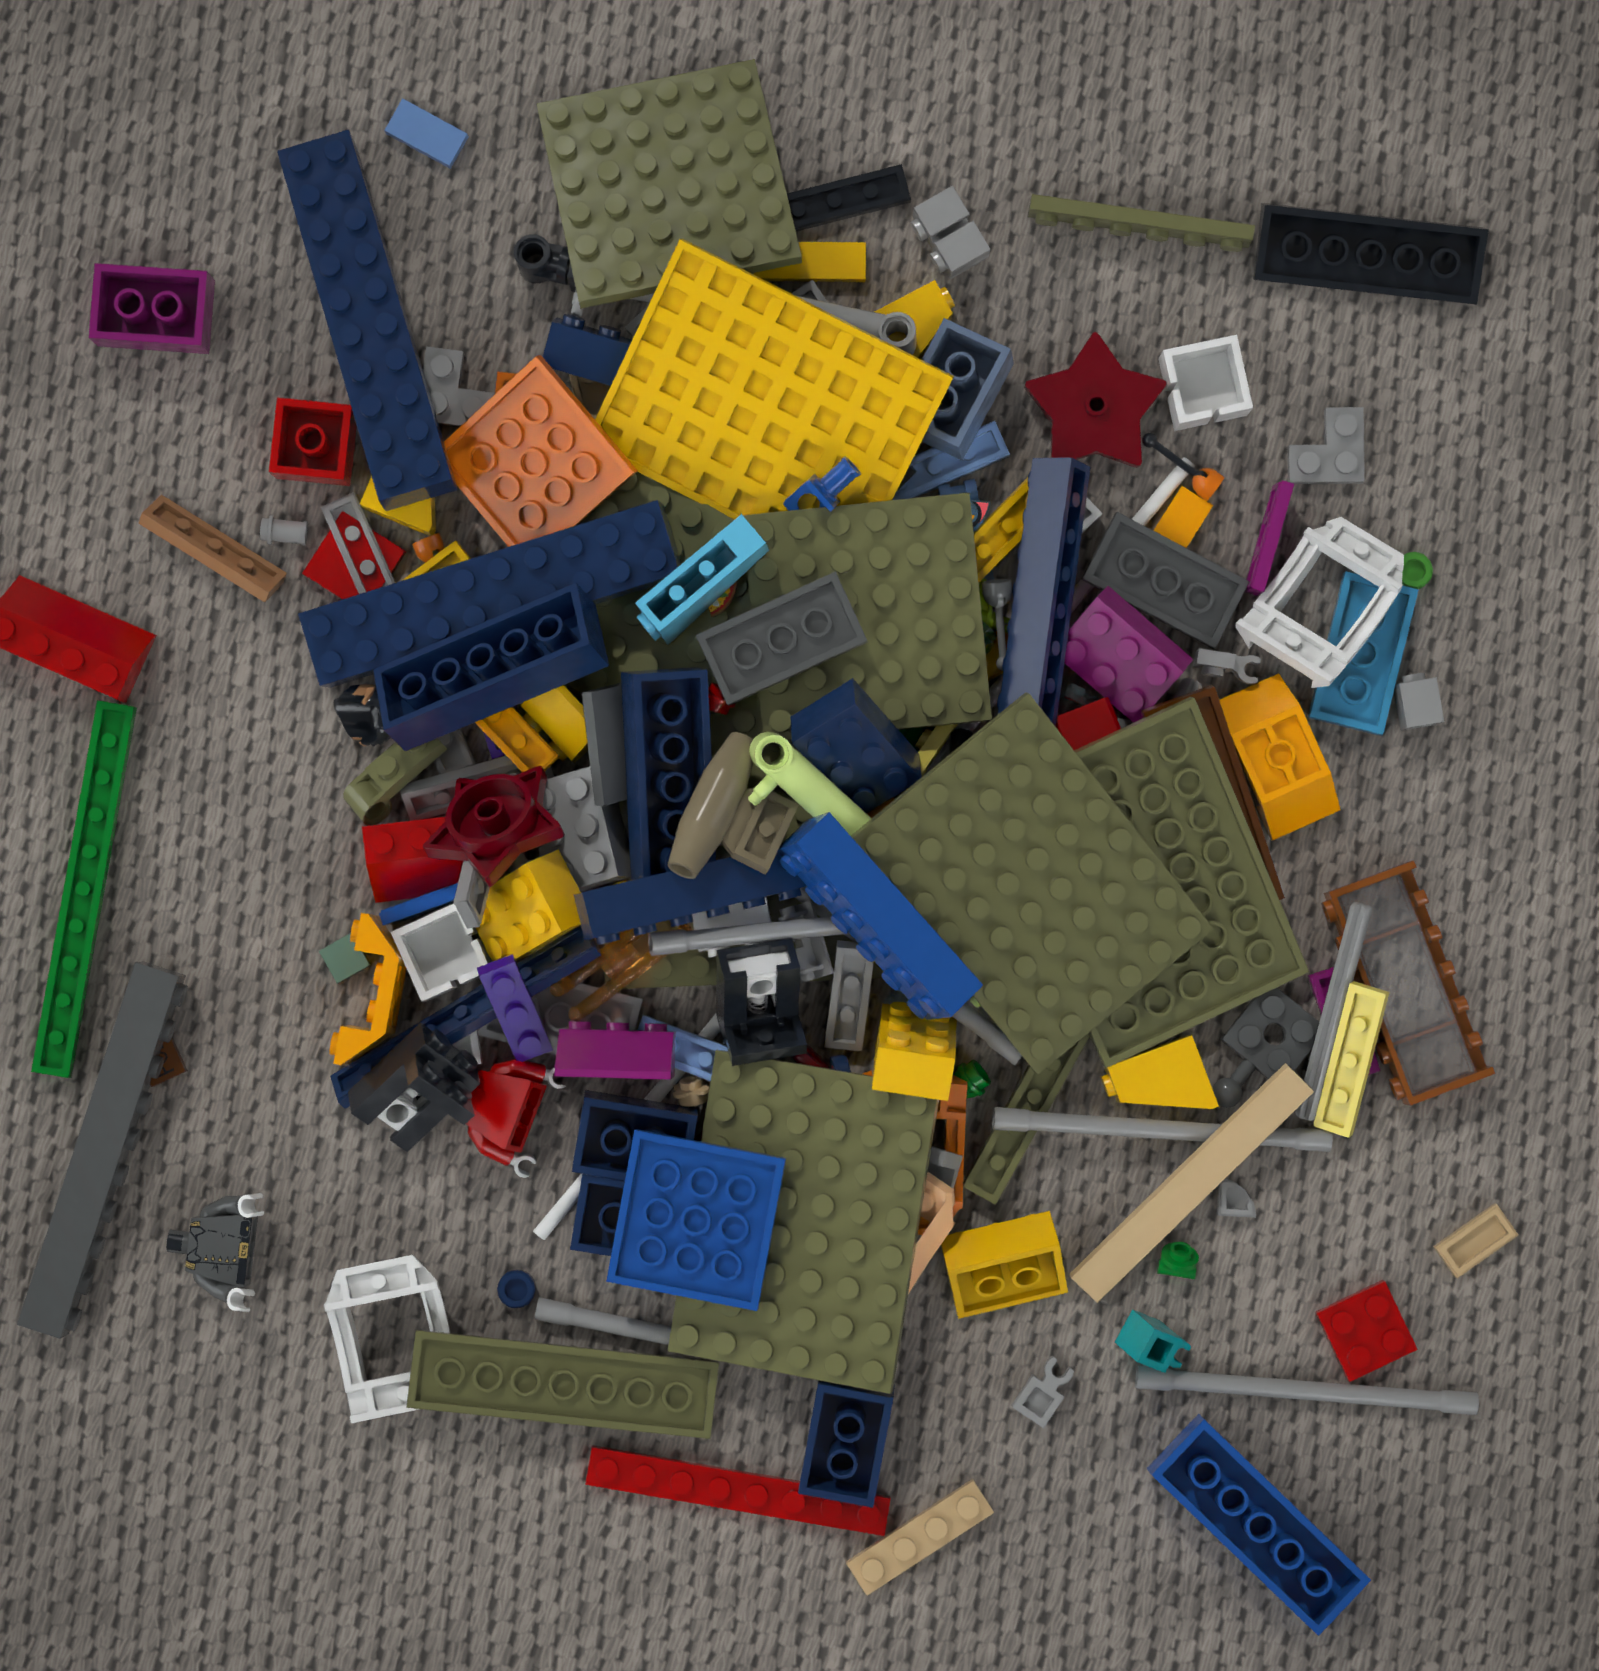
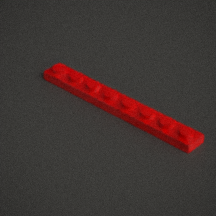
(729, 1490)

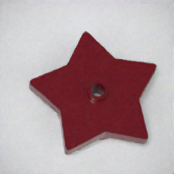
(1080, 430)
(495, 822)

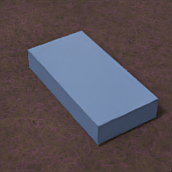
(426, 133)

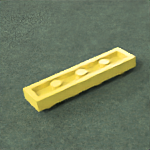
(1351, 1059)

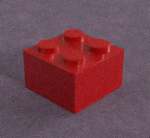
(313, 442)

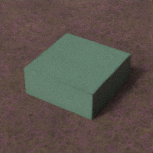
(343, 959)

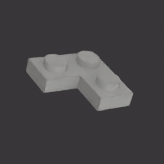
(443, 378)
(1341, 456)

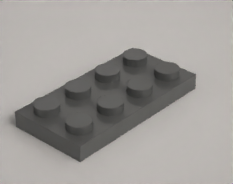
(1165, 580)
(781, 638)

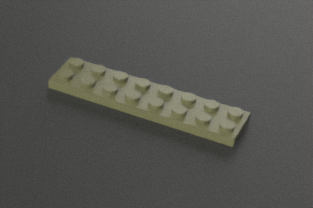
(562, 1384)

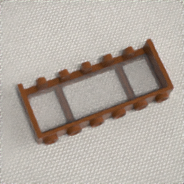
(1425, 1018)

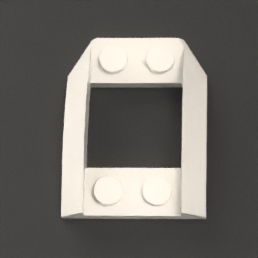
(1299, 645)
(370, 1284)

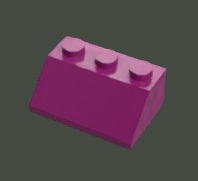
(615, 1051)

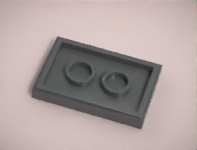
(606, 743)

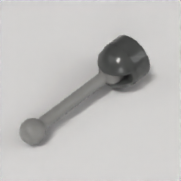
(997, 594)

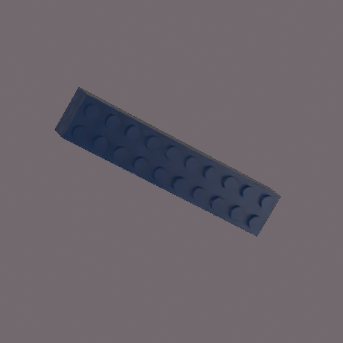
(367, 321)
(384, 624)

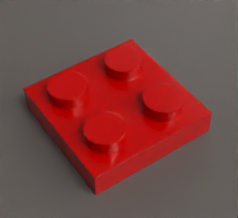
(1366, 1330)

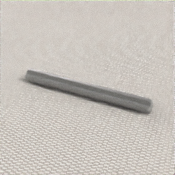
(1342, 975)

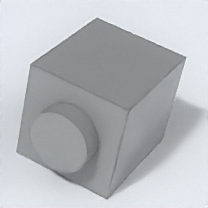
(1418, 702)

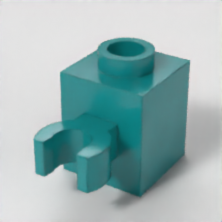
(1150, 1342)

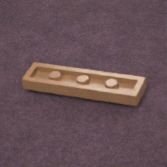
(212, 548)

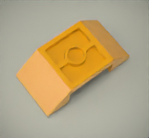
(1280, 756)
(383, 1012)

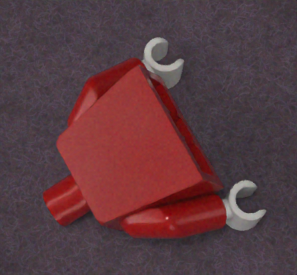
(506, 1110)

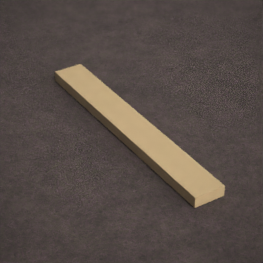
(1191, 1182)

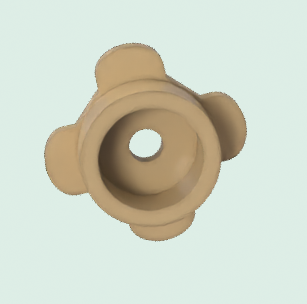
(692, 1091)

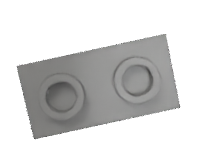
(812, 951)

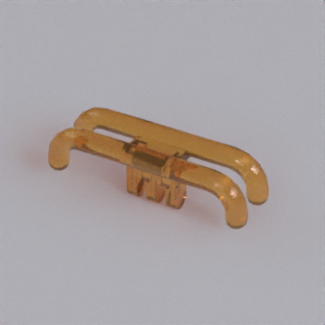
(620, 962)

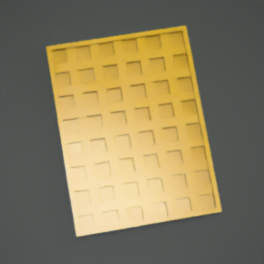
(756, 390)

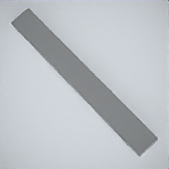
(458, 751)

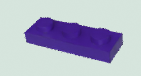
(515, 1008)

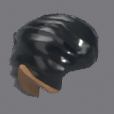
(361, 714)

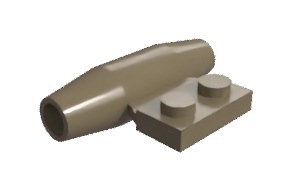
(724, 815)

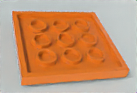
(535, 457)

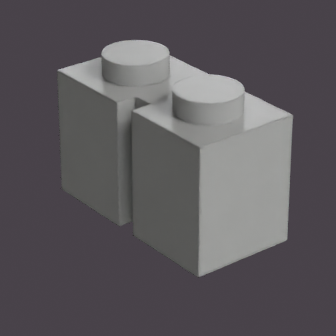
(953, 239)

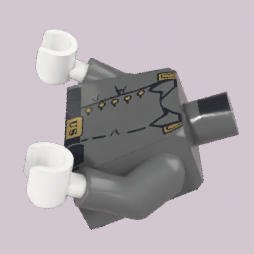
(221, 1248)

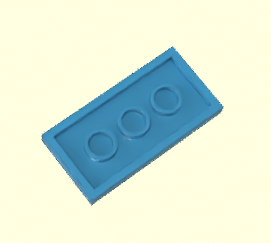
(1365, 687)

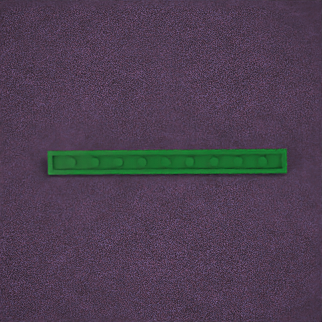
(84, 889)

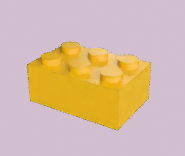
(529, 908)
(914, 1053)

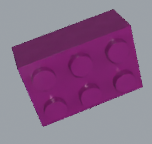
(151, 308)
(1123, 654)

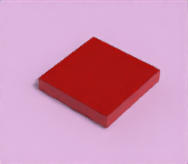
(329, 567)

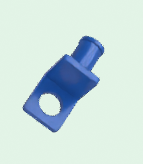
(827, 487)

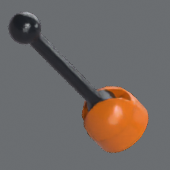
(1203, 481)

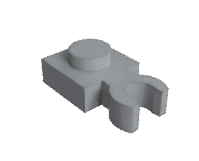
(1039, 1397)

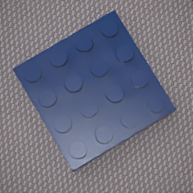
(696, 1219)

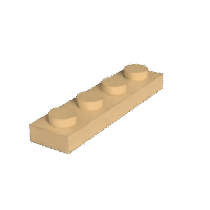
(919, 1537)

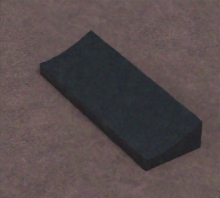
(1370, 253)

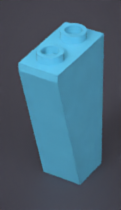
(700, 580)

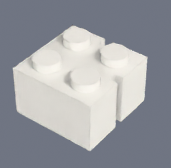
(1205, 382)
(439, 952)

